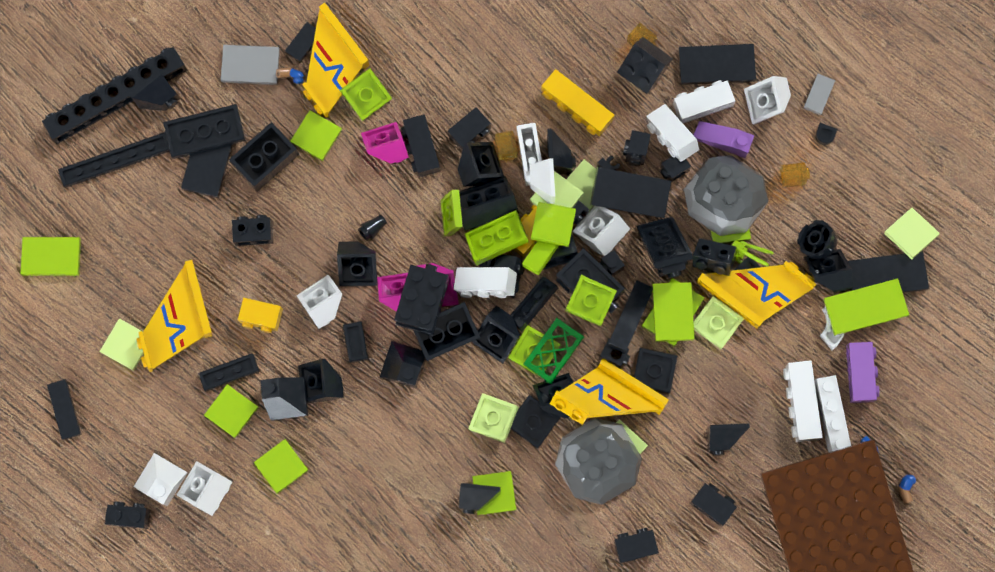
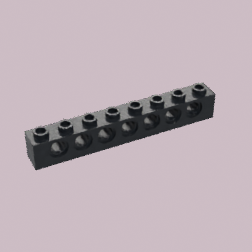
(110, 104)

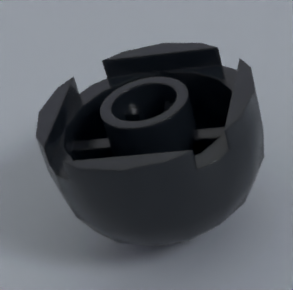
(817, 240)

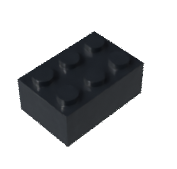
(264, 156)

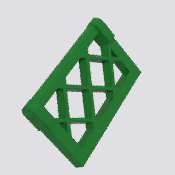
(537, 350)

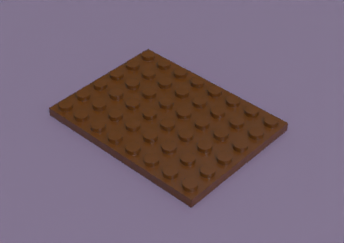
(837, 513)

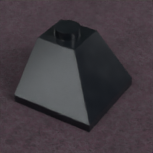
(155, 94)
(562, 158)
(479, 164)
(356, 264)
(832, 271)
(497, 334)
(403, 365)
(321, 381)
(546, 391)
(284, 397)
(723, 437)
(475, 497)

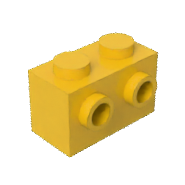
(260, 314)

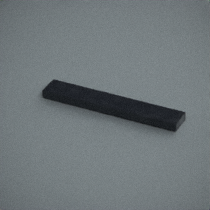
(114, 160)

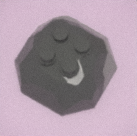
(726, 195)
(598, 461)

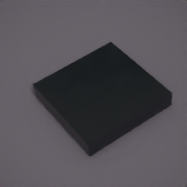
(655, 369)
(533, 422)

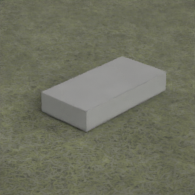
(819, 94)

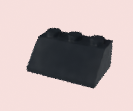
(486, 203)
(451, 331)

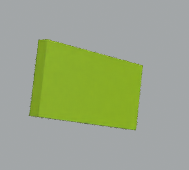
(866, 307)

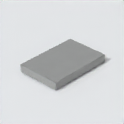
(250, 64)

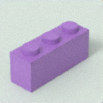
(862, 372)

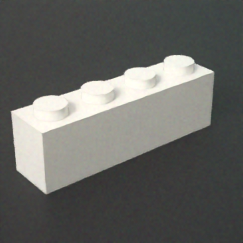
(803, 401)
(832, 413)

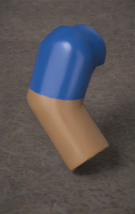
(290, 72)
(905, 486)

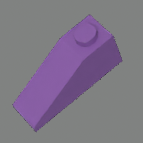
(724, 138)

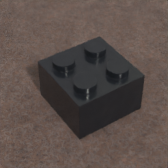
(644, 65)

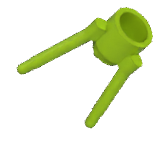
(741, 252)

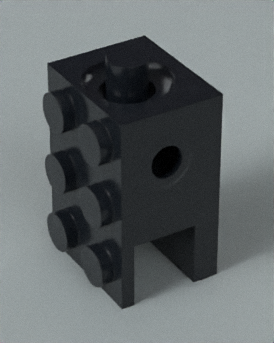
(587, 266)
(421, 299)

